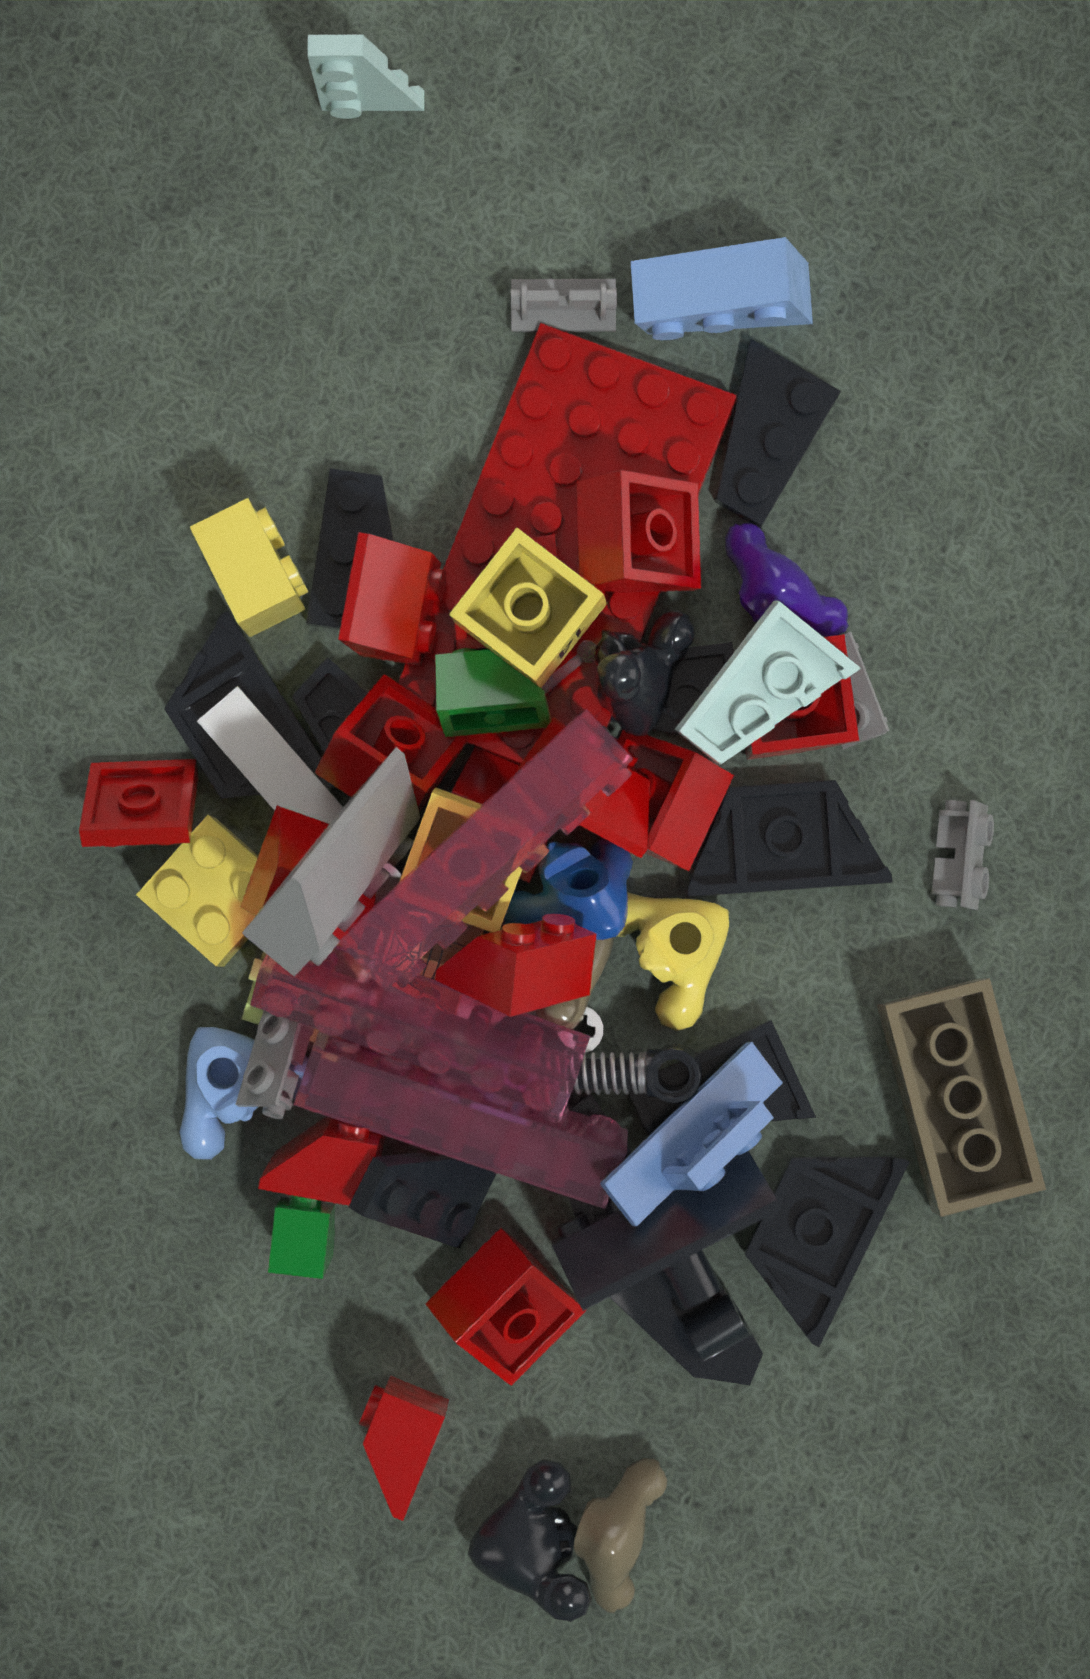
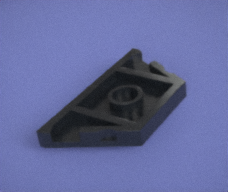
(216, 671)
(786, 841)
(821, 1232)

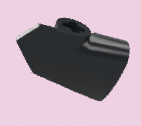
(694, 1321)

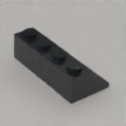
(613, 1255)

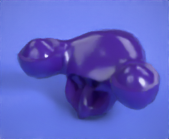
(774, 577)

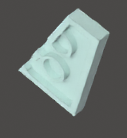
(355, 77)
(765, 680)

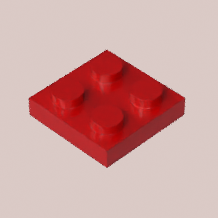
(139, 803)

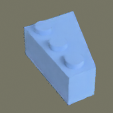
(722, 289)

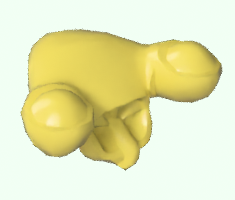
(681, 945)

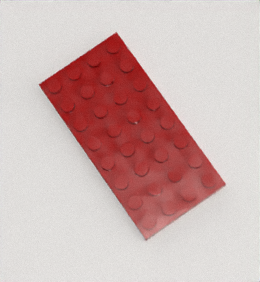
(570, 420)

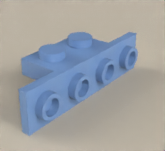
(698, 1137)

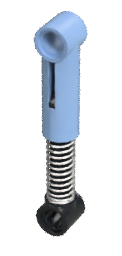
(639, 1073)

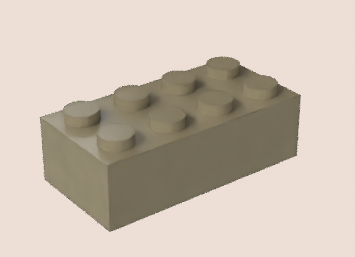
(961, 1097)

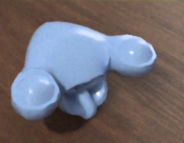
(212, 1087)

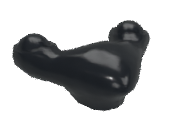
(637, 676)
(529, 1541)

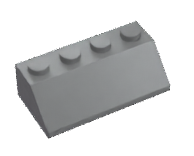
(338, 869)

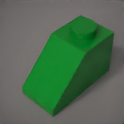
(485, 695)
(302, 1237)

